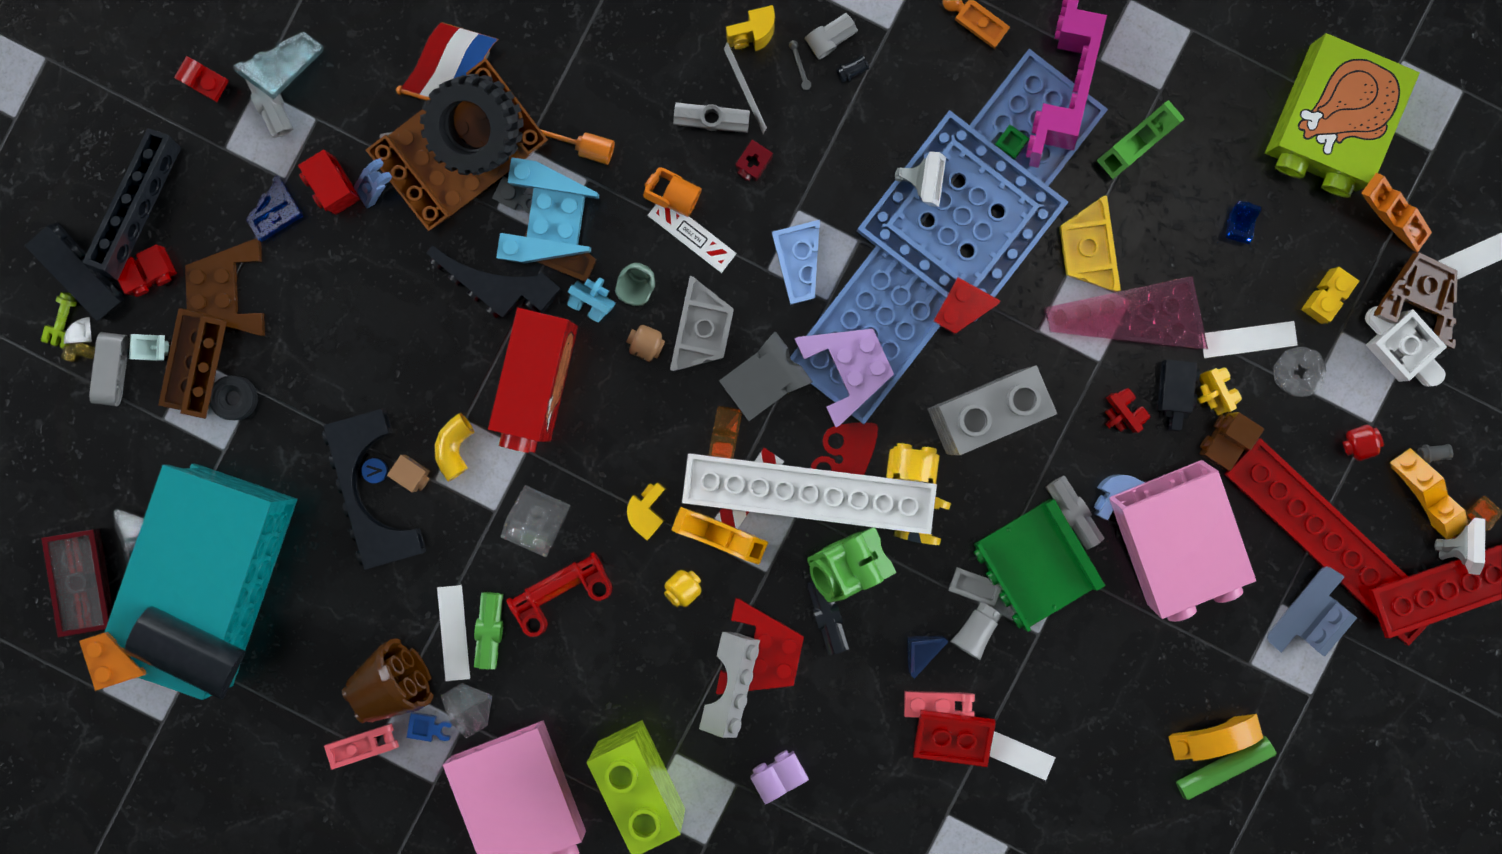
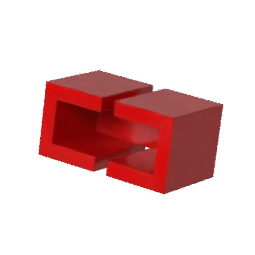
(150, 268)

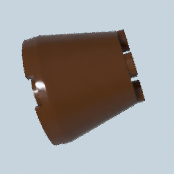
(389, 684)

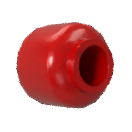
(1363, 442)

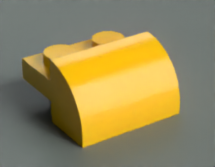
(757, 29)

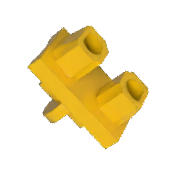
(1216, 392)

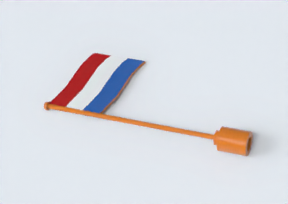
(454, 52)

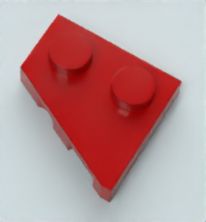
(963, 306)

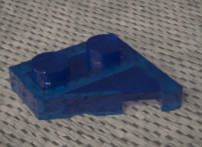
(274, 211)

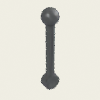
(806, 84)

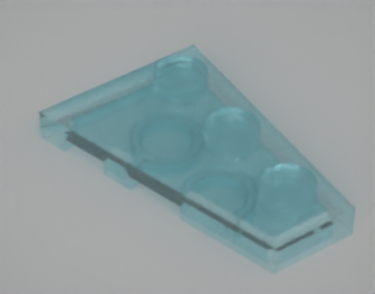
(280, 66)

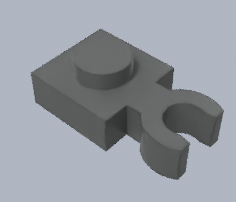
(512, 195)

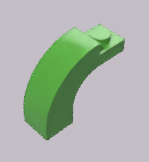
(1140, 139)

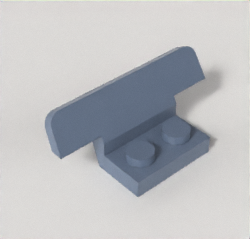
(1314, 615)

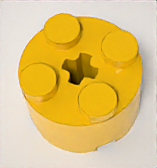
(913, 464)

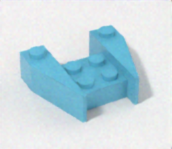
(553, 215)

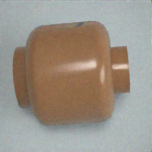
(645, 342)

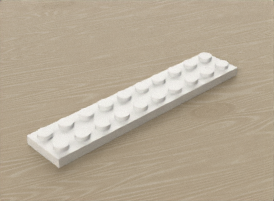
(809, 493)

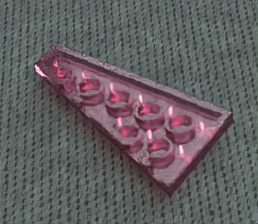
(1147, 314)

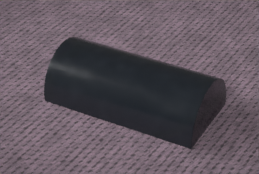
(184, 651)

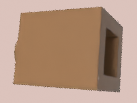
(409, 473)

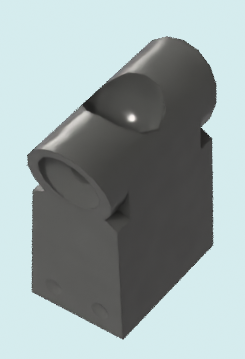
(764, 378)

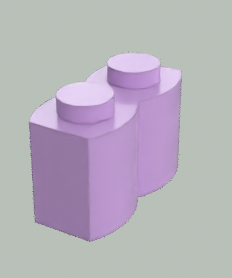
(779, 776)

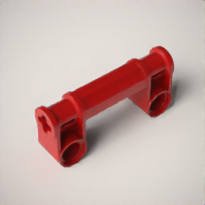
(554, 586)

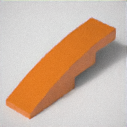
(1396, 212)

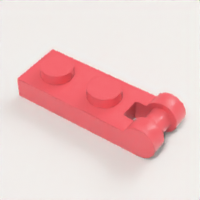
(938, 702)
(360, 746)

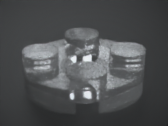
(1310, 361)

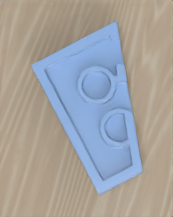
(798, 259)

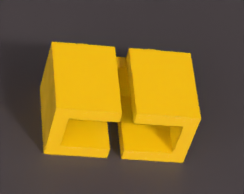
(1325, 304)

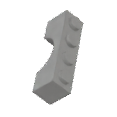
(738, 656)

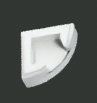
(78, 332)

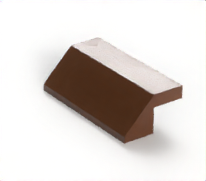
(192, 363)

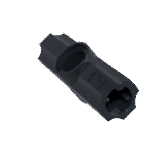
(828, 621)

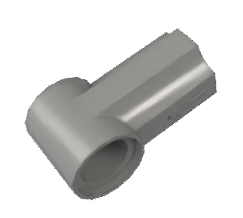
(825, 39)

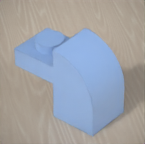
(1113, 485)

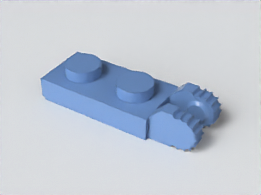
(371, 183)

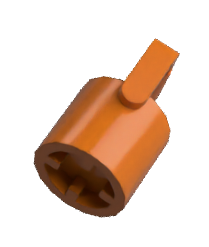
(679, 195)

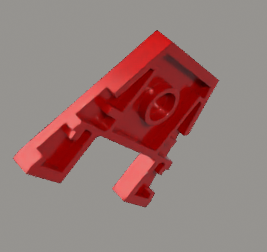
(777, 654)

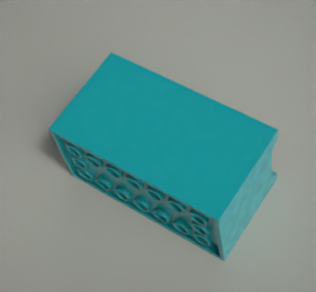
(202, 558)

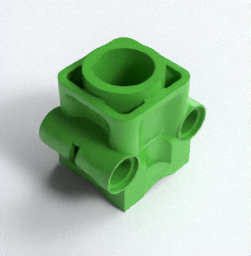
(850, 565)

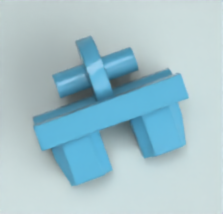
(592, 294)

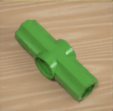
(488, 630)

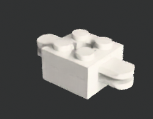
(1407, 347)

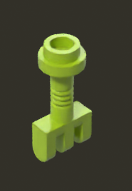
(58, 332)

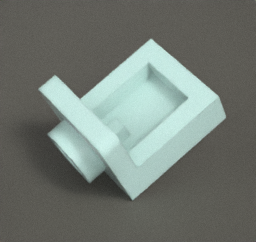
(148, 347)

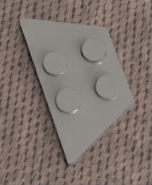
(702, 327)

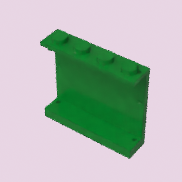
(1037, 564)

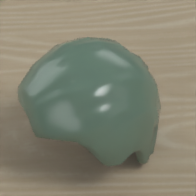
(635, 284)

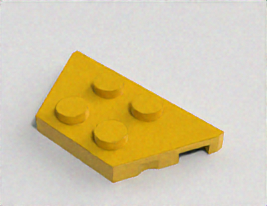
(1090, 246)

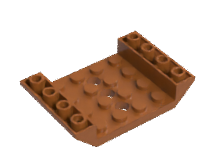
(426, 184)

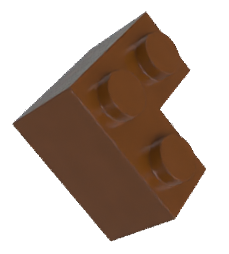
(1230, 438)

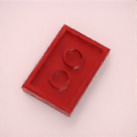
(954, 738)

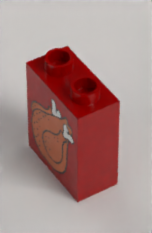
(532, 379)

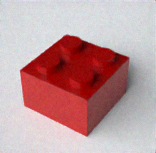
(329, 182)

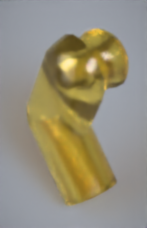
(81, 349)

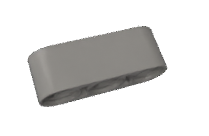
(109, 369)

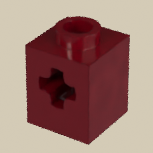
(753, 151)

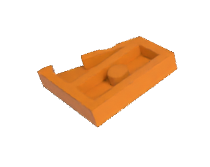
(108, 661)

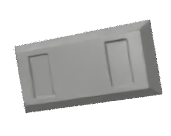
(974, 587)

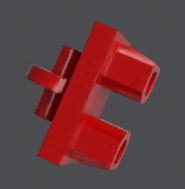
(1133, 420)

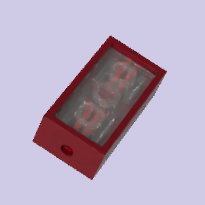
(78, 582)

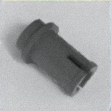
(1435, 453)

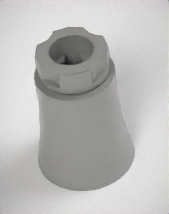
(977, 631)

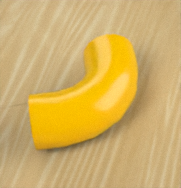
(448, 445)

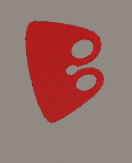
(856, 450)

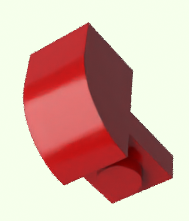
(201, 78)

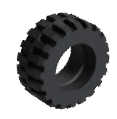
(446, 142)

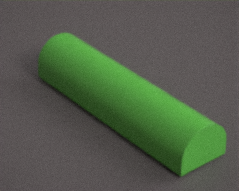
(1225, 768)

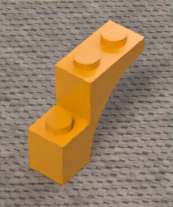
(1431, 491)
(719, 535)

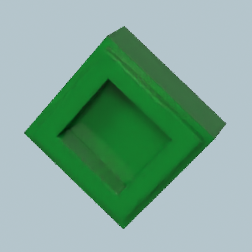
(1012, 142)

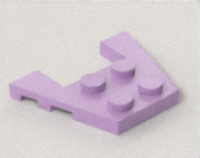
(858, 361)

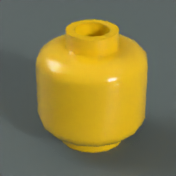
(682, 588)

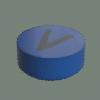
(374, 470)

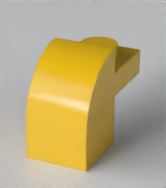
(640, 514)

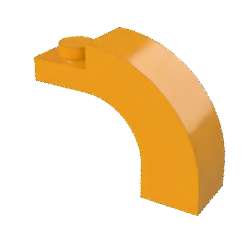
(1217, 741)

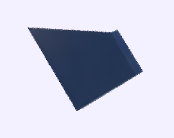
(922, 651)

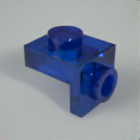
(1242, 222)

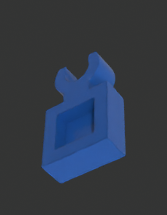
(424, 727)

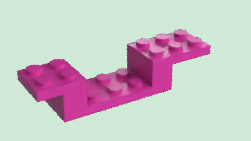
(1056, 125)

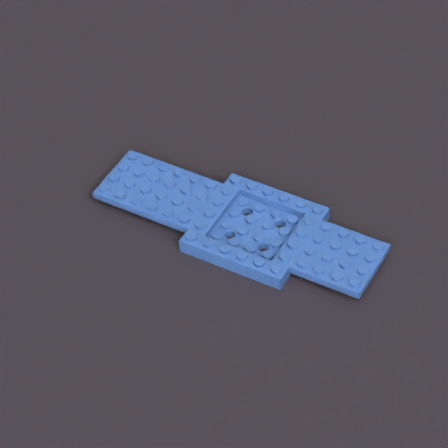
(916, 265)

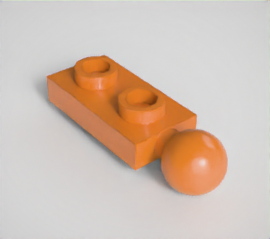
(978, 20)

